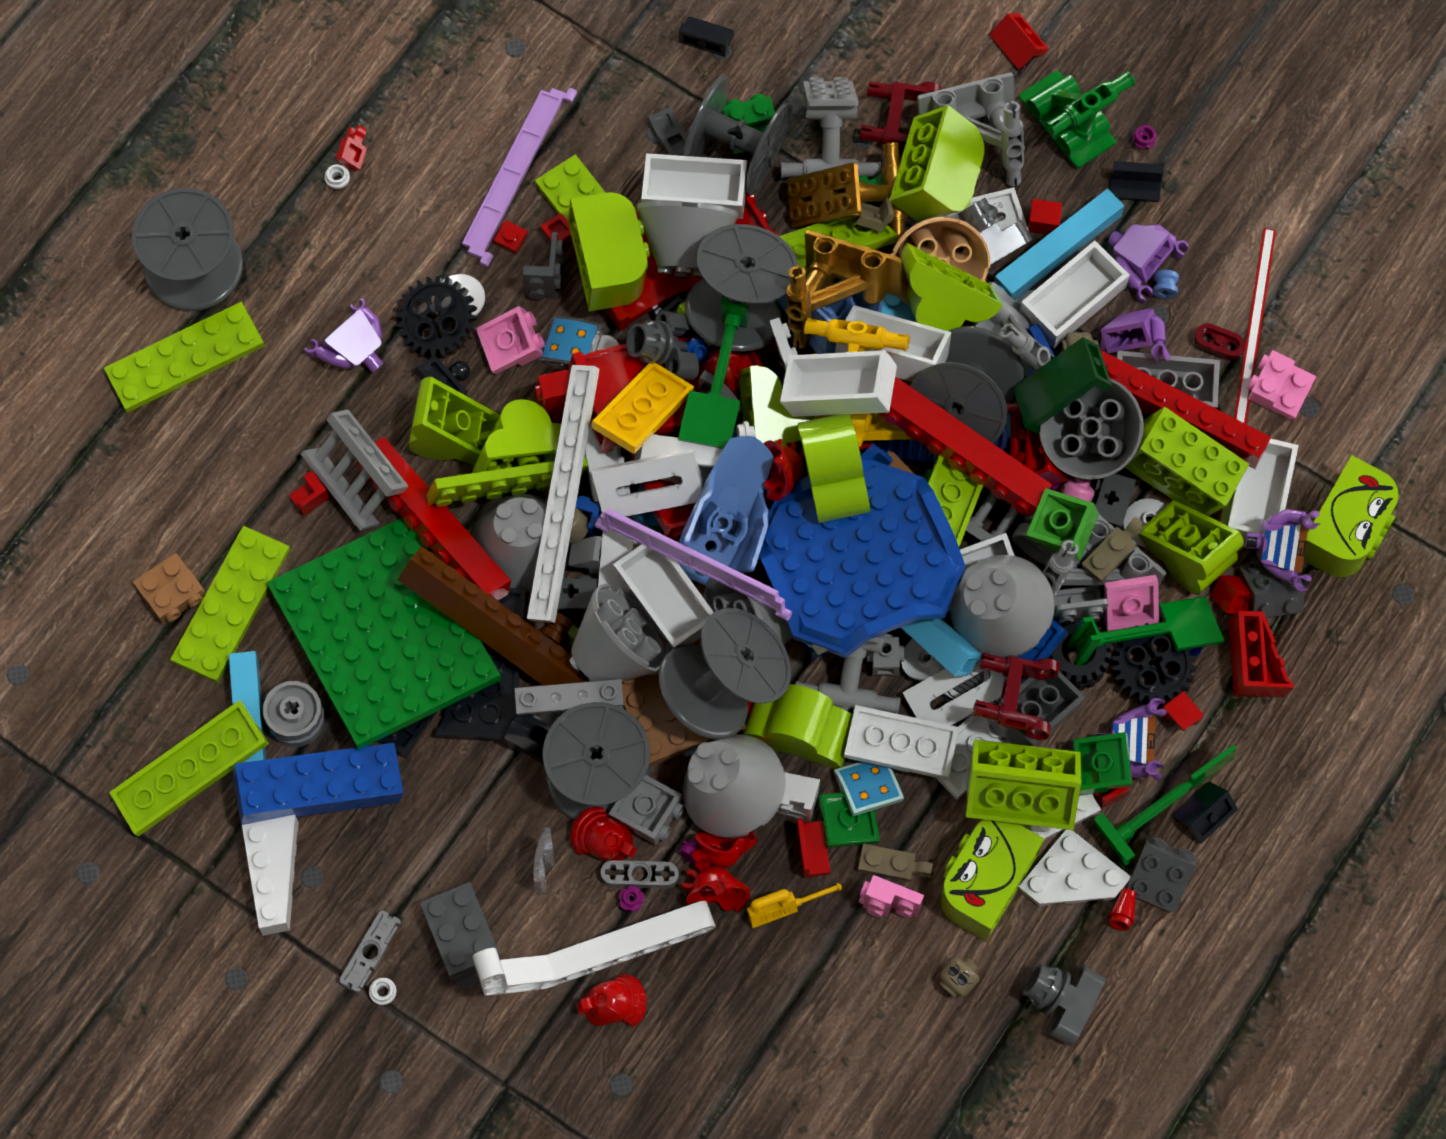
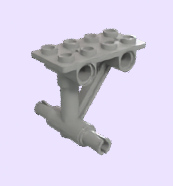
(831, 104)
(992, 104)
(1013, 328)
(1062, 567)
(847, 693)

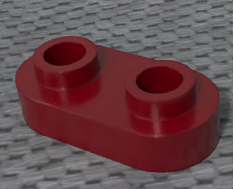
(1219, 340)

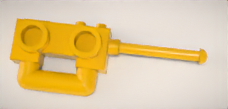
(780, 905)

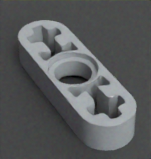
(647, 865)

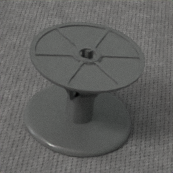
(711, 124)
(187, 249)
(747, 268)
(974, 380)
(714, 682)
(594, 757)

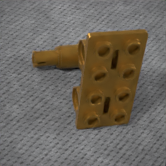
(839, 193)
(827, 263)

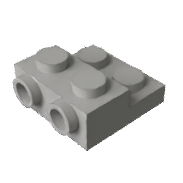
(649, 810)

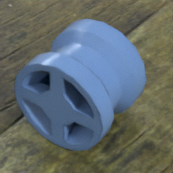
(1165, 284)

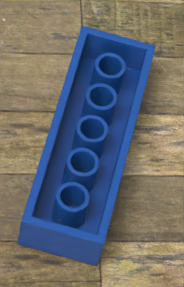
(317, 783)

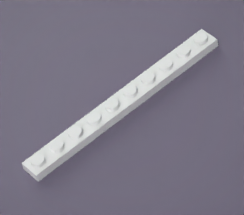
(563, 494)

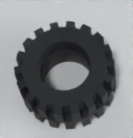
(1082, 674)

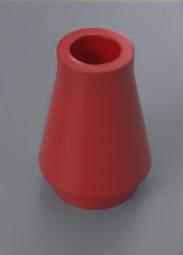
(1123, 911)

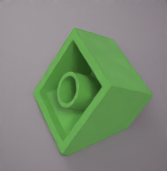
(1062, 519)

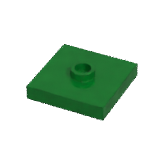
(841, 827)

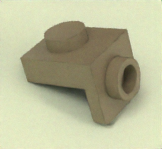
(876, 217)

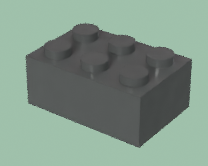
(1050, 699)
(458, 929)

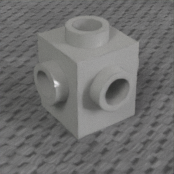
(889, 660)

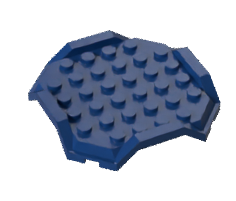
(862, 570)

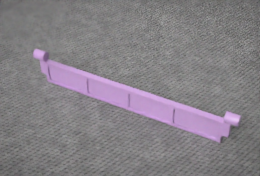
(513, 172)
(709, 567)

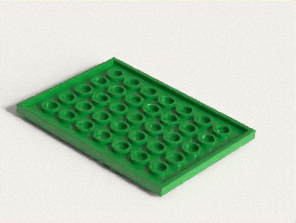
(375, 640)

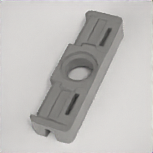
(359, 967)

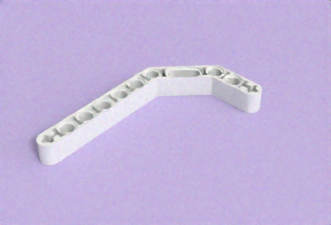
(592, 955)

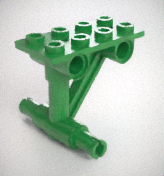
(1075, 118)

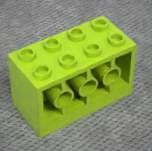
(1186, 463)
(1023, 784)

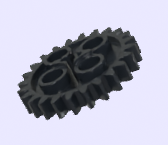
(457, 311)
(1132, 672)

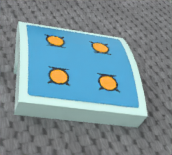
(868, 786)

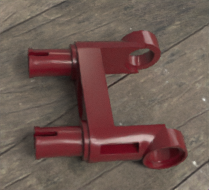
(896, 94)
(1005, 713)

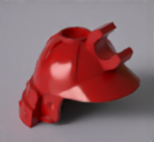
(732, 369)
(785, 469)
(601, 836)
(721, 851)
(717, 886)
(614, 1002)

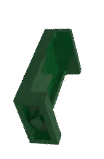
(1061, 383)

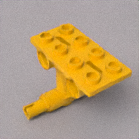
(858, 338)

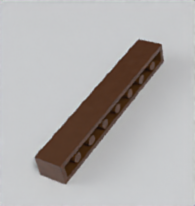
(489, 620)

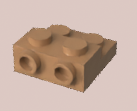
(170, 589)

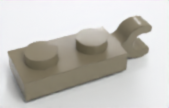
(1113, 551)
(892, 863)

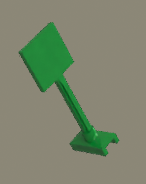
(710, 417)
(1186, 621)
(1117, 836)

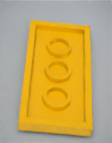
(642, 407)

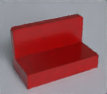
(1018, 40)
(812, 849)

